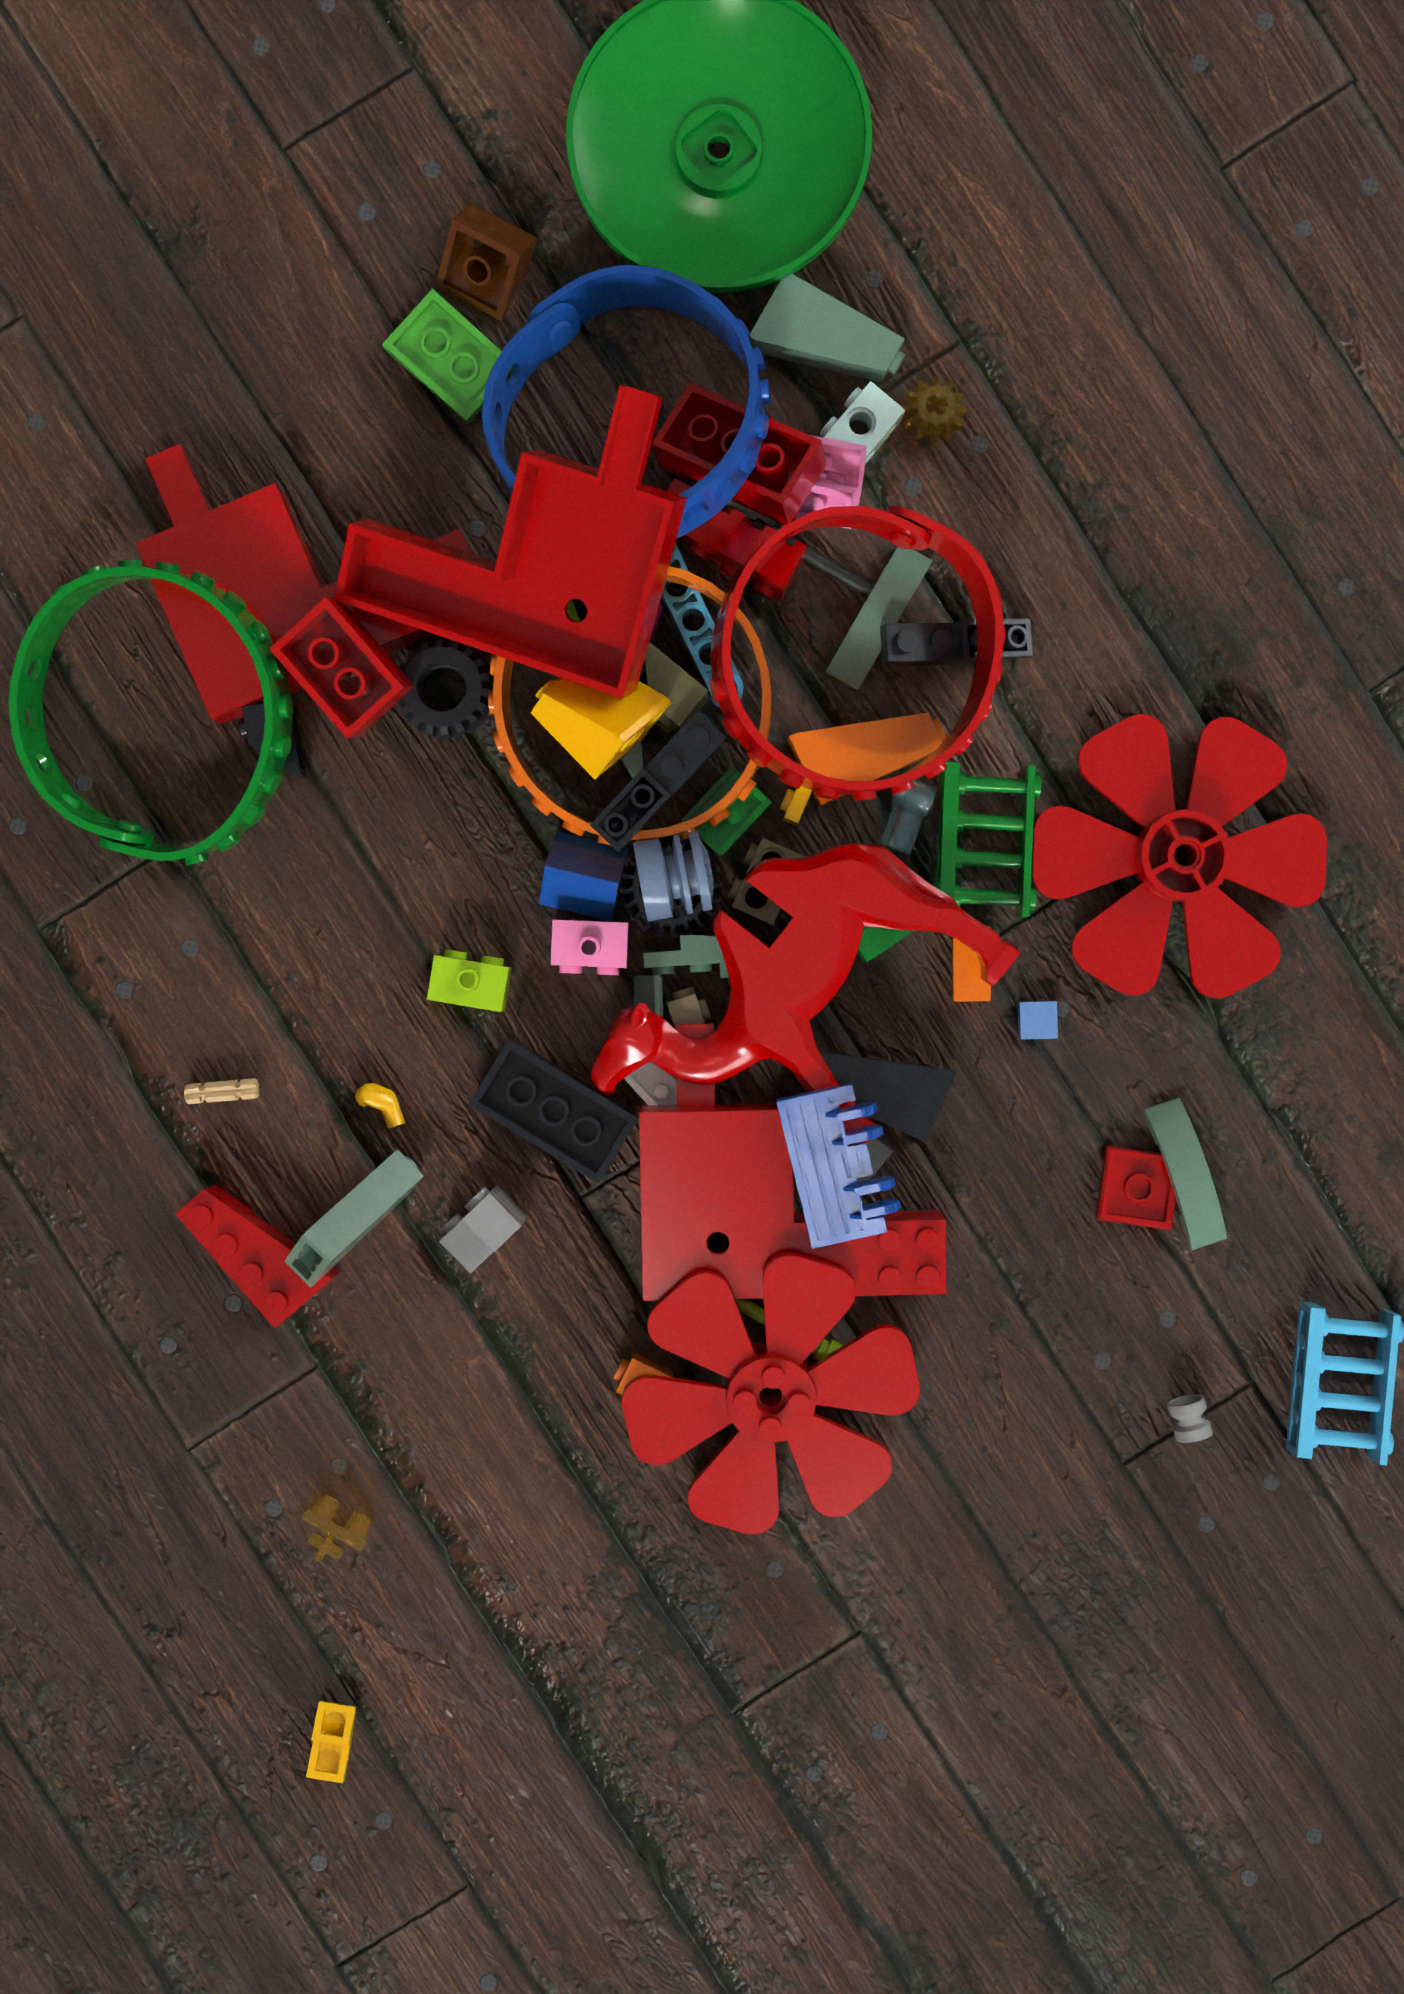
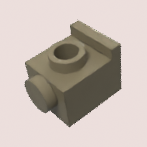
(687, 1008)

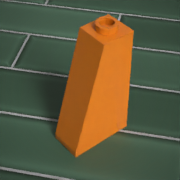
(867, 749)

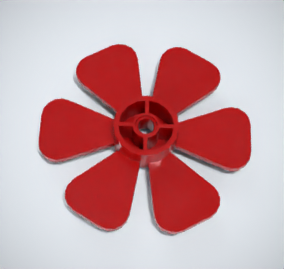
(1222, 940)
(800, 1308)

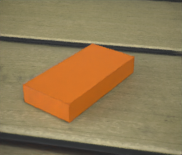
(966, 975)

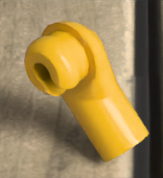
(381, 1099)

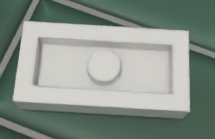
(653, 1085)

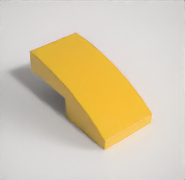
(331, 1741)

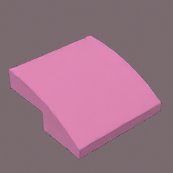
(841, 478)

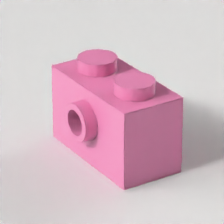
(589, 945)

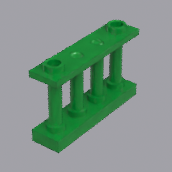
(953, 820)

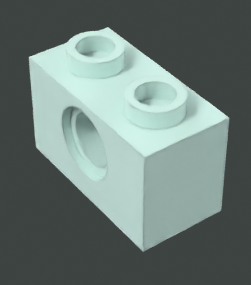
(872, 408)

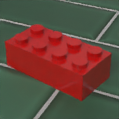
(702, 433)

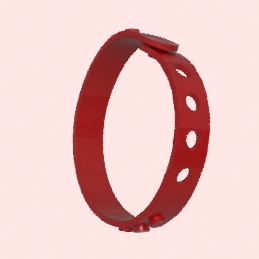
(908, 531)

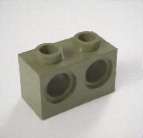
(769, 912)

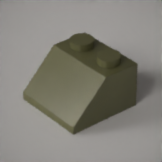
(675, 683)

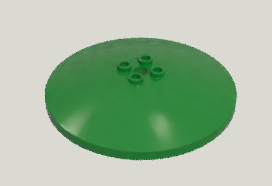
(734, 74)

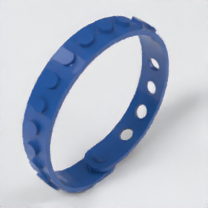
(556, 324)

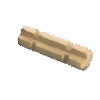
(221, 1091)

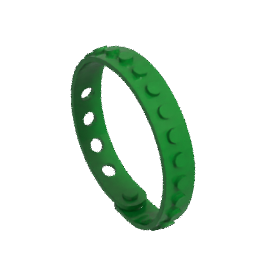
(32, 743)

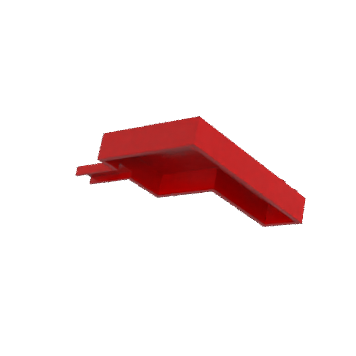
(563, 539)
(259, 556)
(733, 1175)

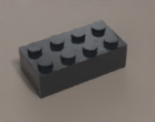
(554, 1110)

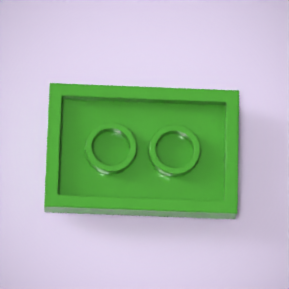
(445, 354)

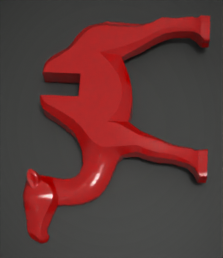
(792, 980)

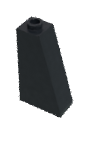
(904, 1093)

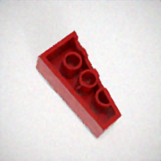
(732, 539)
(249, 1253)

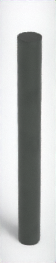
(828, 566)

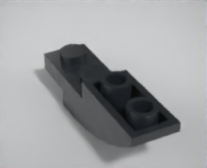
(948, 642)
(658, 781)

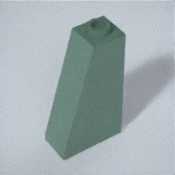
(825, 333)
(353, 1218)

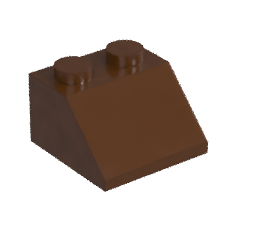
(485, 261)

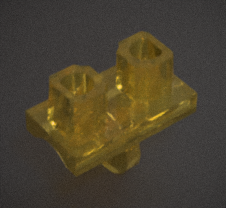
(321, 1518)

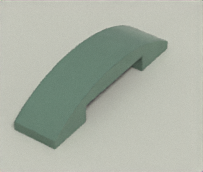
(882, 607)
(1187, 1172)

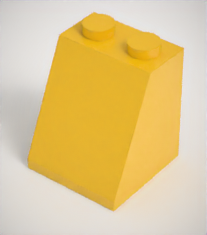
(595, 724)

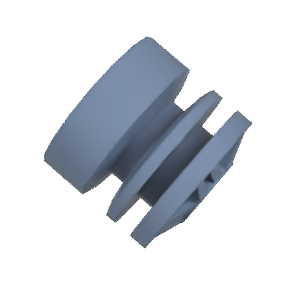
(673, 876)

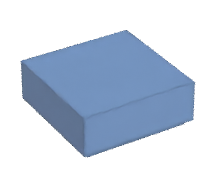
(1037, 1020)

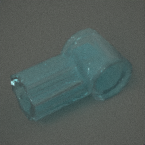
(906, 816)

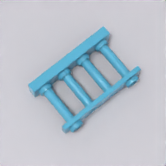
(1308, 1398)

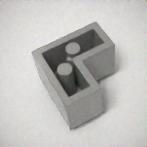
(483, 1229)

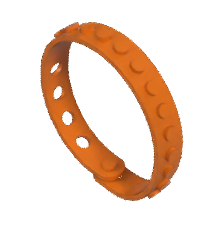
(521, 774)

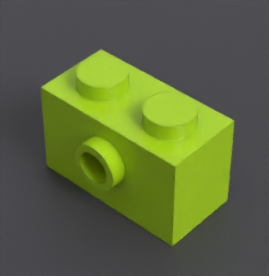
(469, 982)

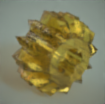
(938, 398)

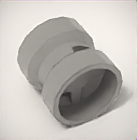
(1190, 1420)

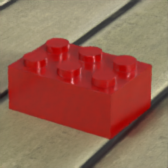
(341, 667)

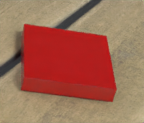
(1135, 1189)

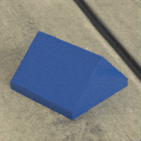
(582, 876)

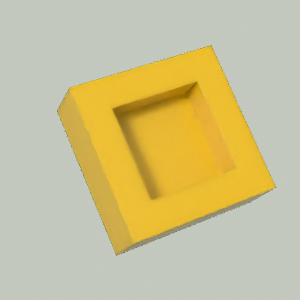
(794, 804)

